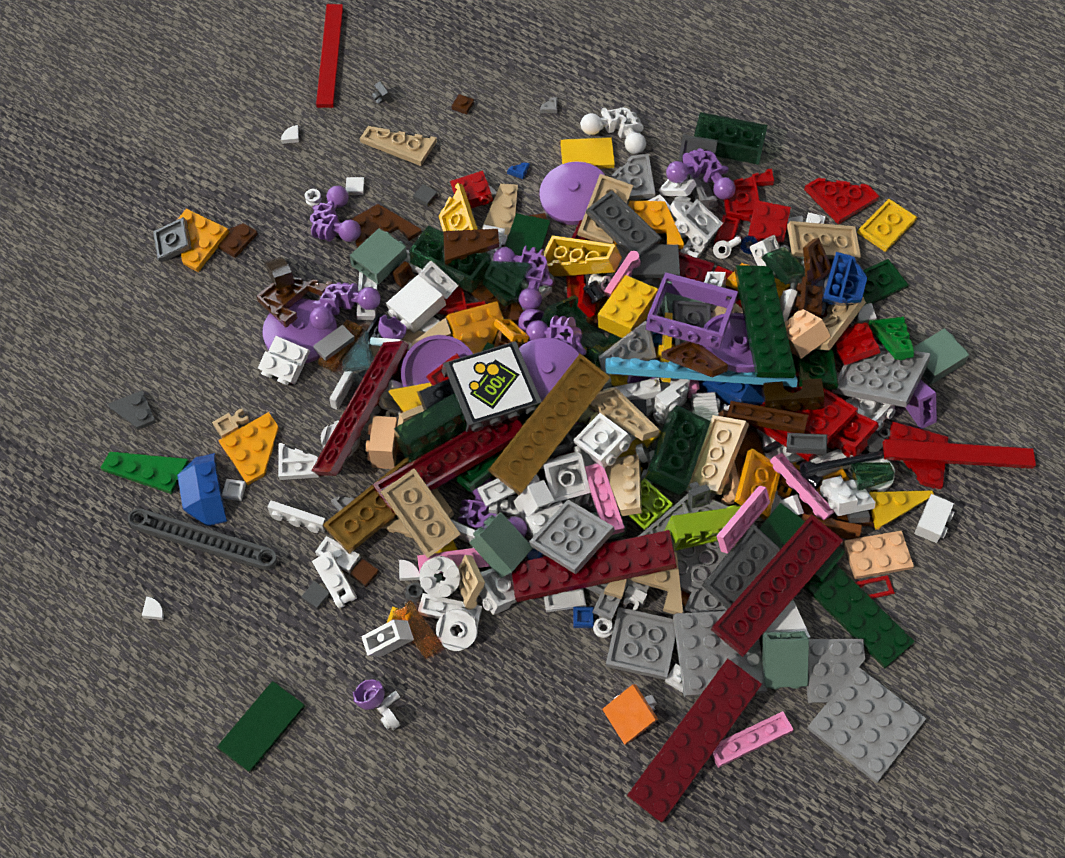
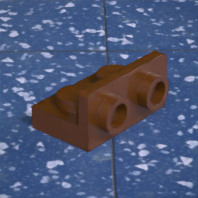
(809, 298)

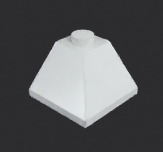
(566, 476)

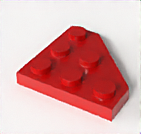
(841, 198)
(927, 473)

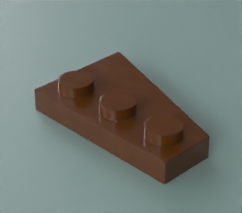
(695, 358)

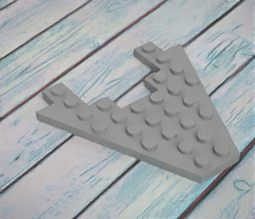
(694, 567)

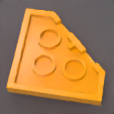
(204, 239)
(475, 325)
(251, 447)

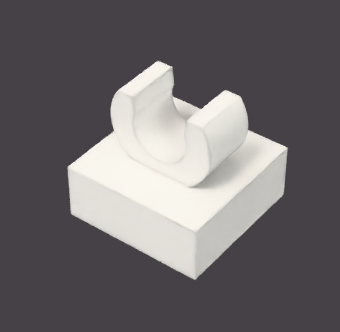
(500, 506)
(634, 596)
(674, 678)

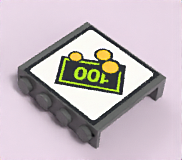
(492, 386)

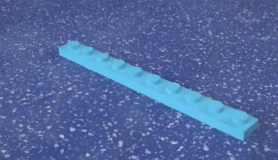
(672, 370)

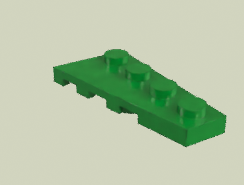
(894, 336)
(146, 469)

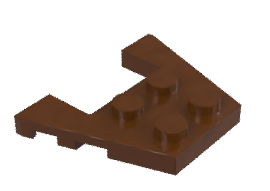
(382, 218)
(280, 300)

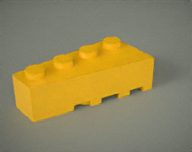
(580, 257)

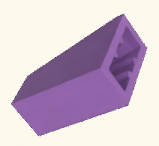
(923, 405)

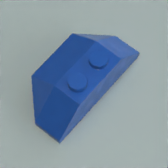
(845, 281)
(736, 392)
(202, 490)

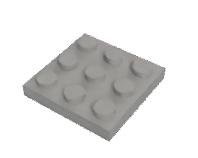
(572, 536)
(641, 643)

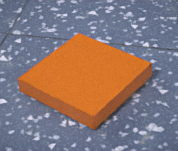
(630, 714)

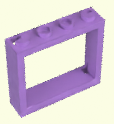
(694, 290)

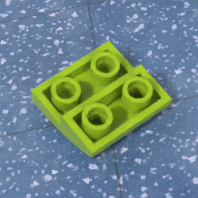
(653, 505)

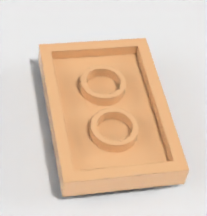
(878, 554)

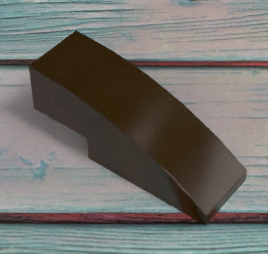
(279, 272)

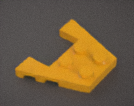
(659, 219)

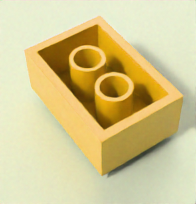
(627, 307)

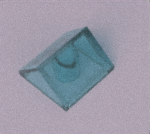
(359, 355)

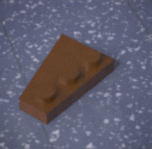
(466, 242)

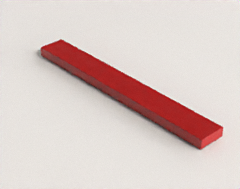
(329, 56)
(958, 454)

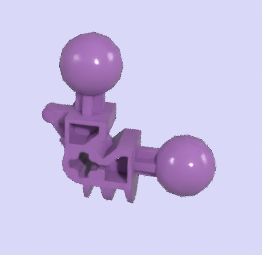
(706, 163)
(326, 222)
(535, 277)
(341, 295)
(539, 329)
(470, 510)

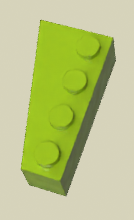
(698, 527)

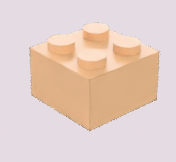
(805, 333)
(382, 443)

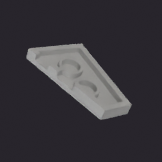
(634, 345)

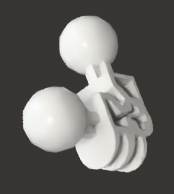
(621, 119)

